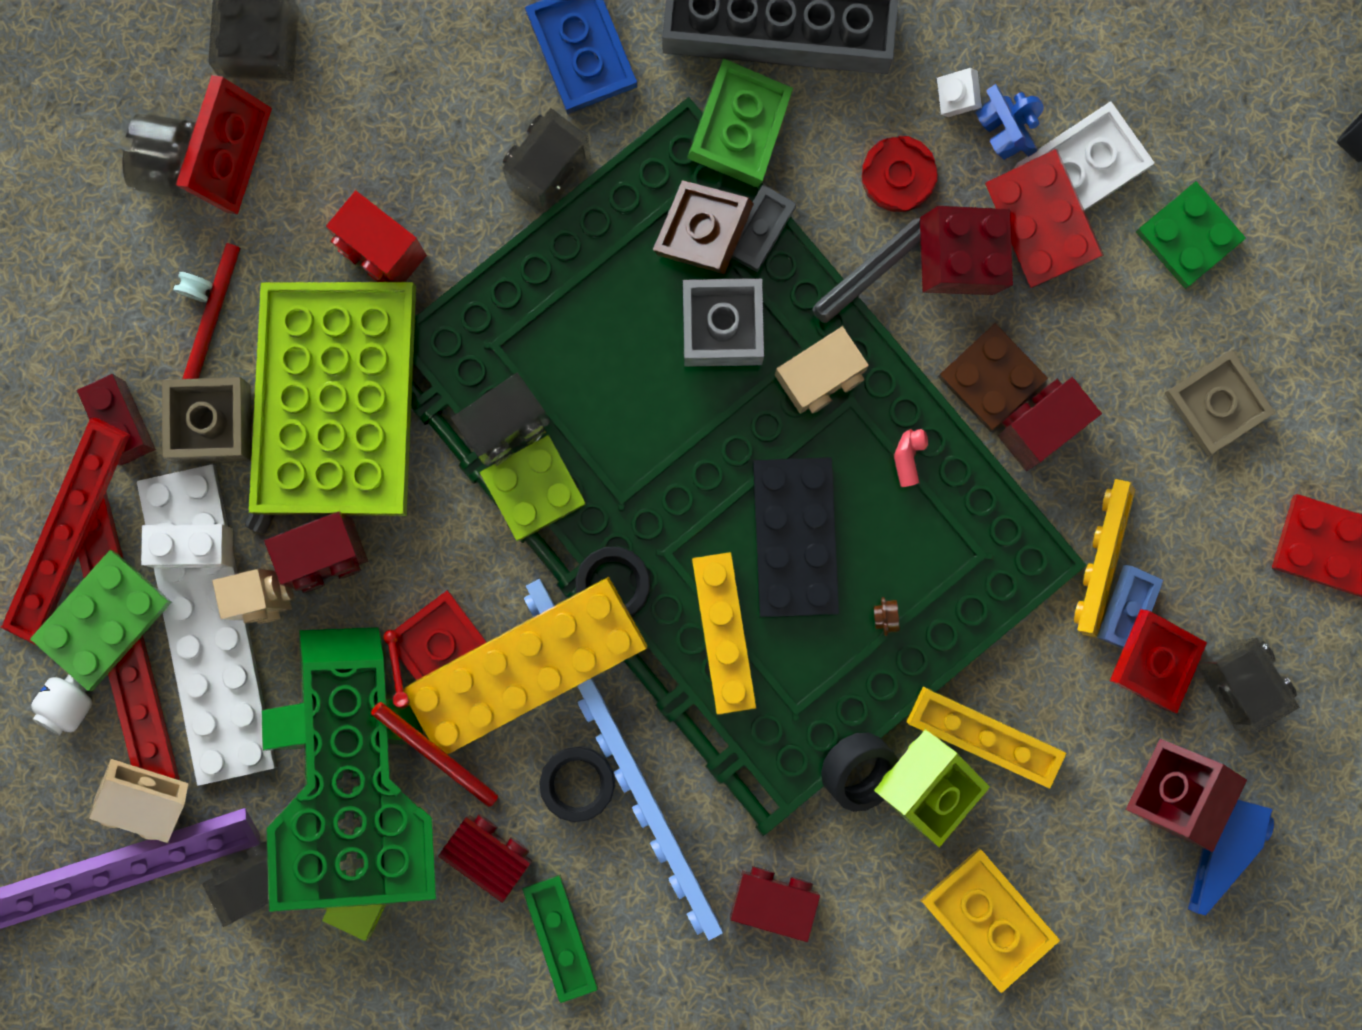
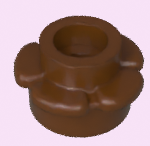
(887, 616)

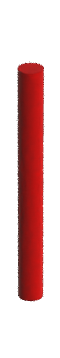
(211, 311)
(434, 754)

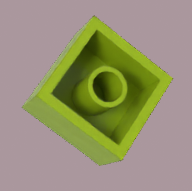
(932, 787)

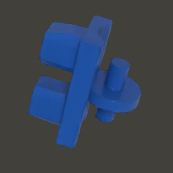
(1014, 117)

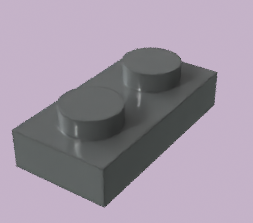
(763, 227)

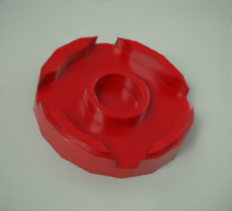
(897, 187)

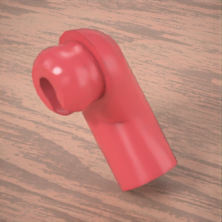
(905, 453)

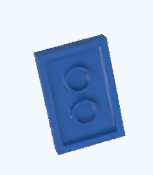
(581, 51)

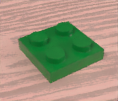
(1190, 235)

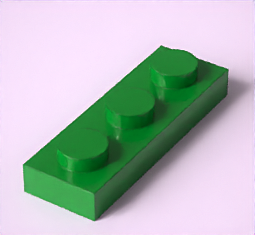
(560, 938)

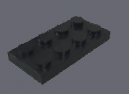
(795, 537)

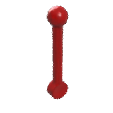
(400, 699)

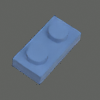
(1132, 592)

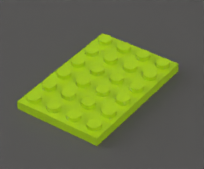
(333, 398)

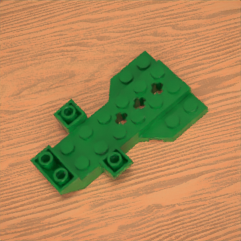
(339, 735)

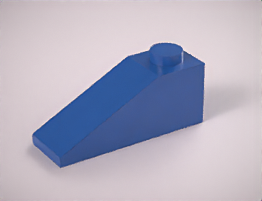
(1236, 848)

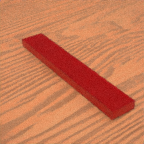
(66, 528)

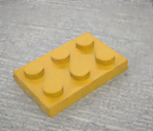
(990, 920)

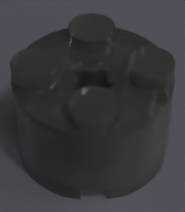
(156, 154)

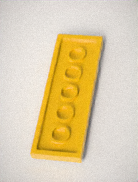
(525, 667)

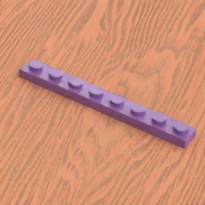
(126, 867)

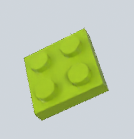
(533, 488)

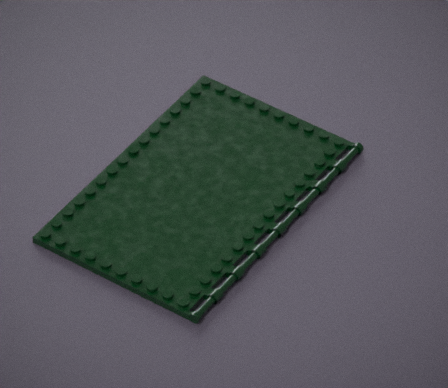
(672, 452)

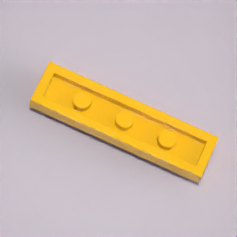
(1108, 542)
(723, 633)
(986, 737)

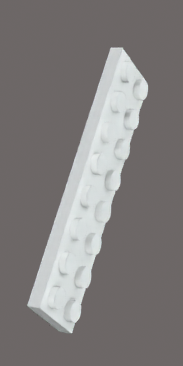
(208, 654)

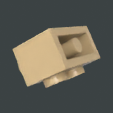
(822, 371)
(252, 596)
(139, 801)

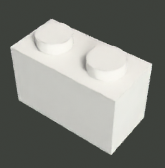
(187, 546)

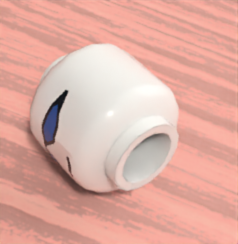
(61, 705)

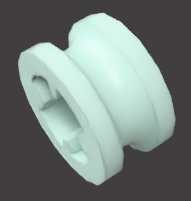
(193, 286)

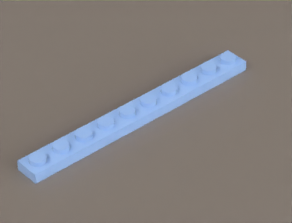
(631, 779)

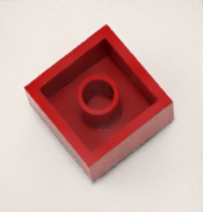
(375, 239)

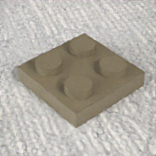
(1219, 402)

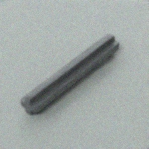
(868, 272)

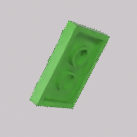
(740, 123)
(100, 620)

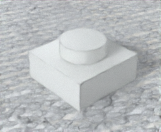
(959, 92)

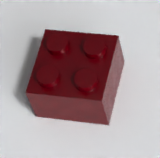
(966, 250)
(1055, 419)
(317, 552)
(1186, 794)

